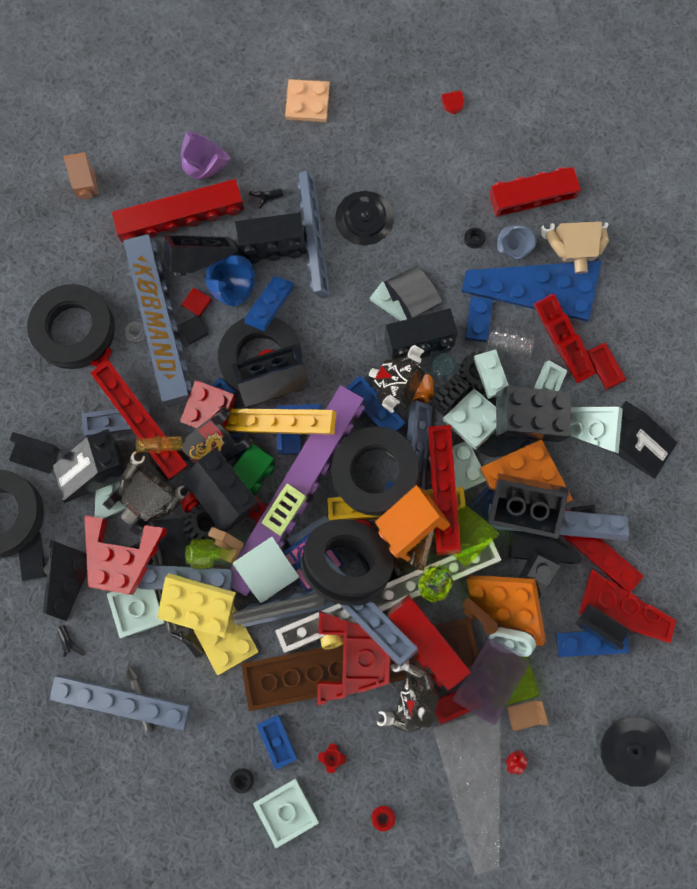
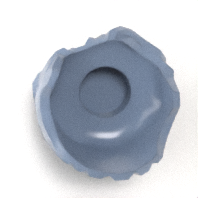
(516, 241)

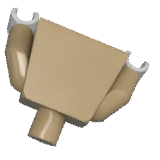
(577, 242)

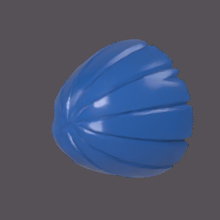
(230, 280)

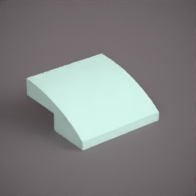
(266, 569)

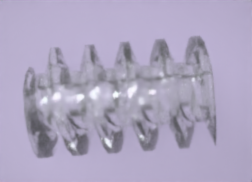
(510, 342)

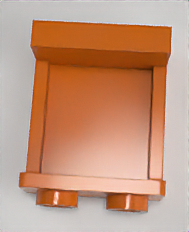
(410, 522)

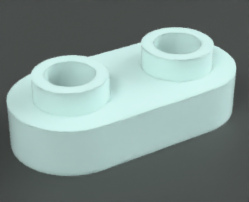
(515, 641)

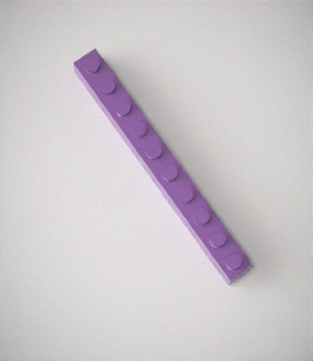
(305, 473)

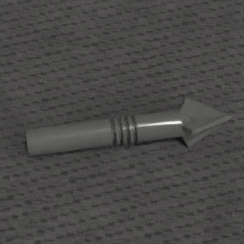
(132, 677)

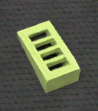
(301, 498)

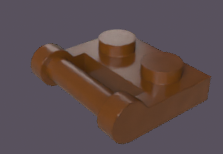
(474, 611)

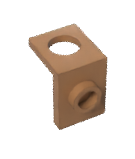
(527, 715)

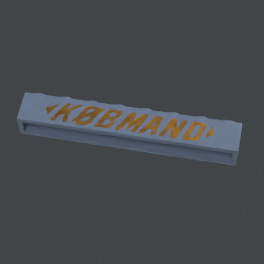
(157, 320)

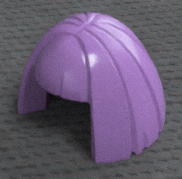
(200, 157)

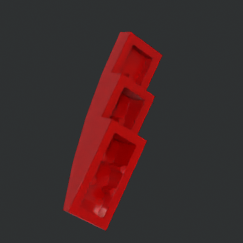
(564, 338)

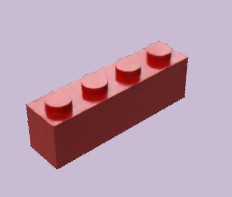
(534, 191)
(431, 645)

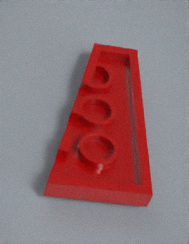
(626, 608)

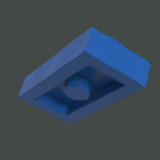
(479, 319)
(277, 742)

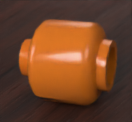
(425, 390)

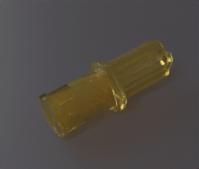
(159, 444)

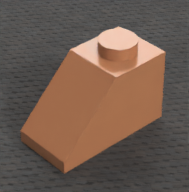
(81, 175)

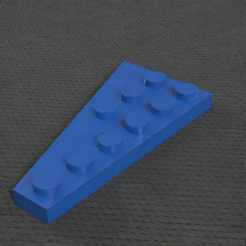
(531, 283)

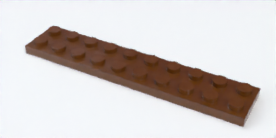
(296, 675)

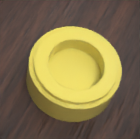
(331, 641)

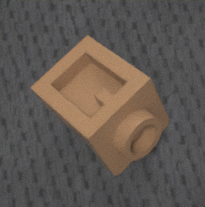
(229, 545)

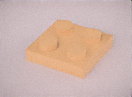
(307, 100)

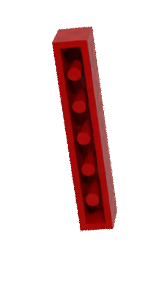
(178, 211)

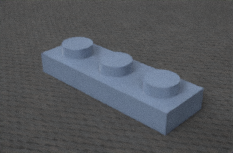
(108, 419)

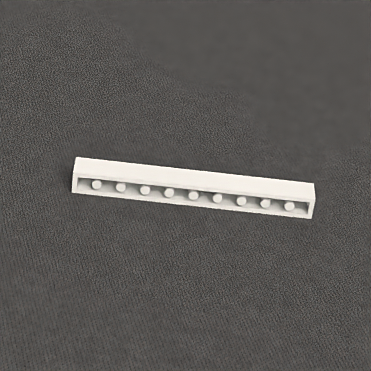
(307, 629)

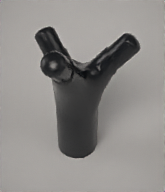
(266, 195)
(188, 641)
(67, 643)

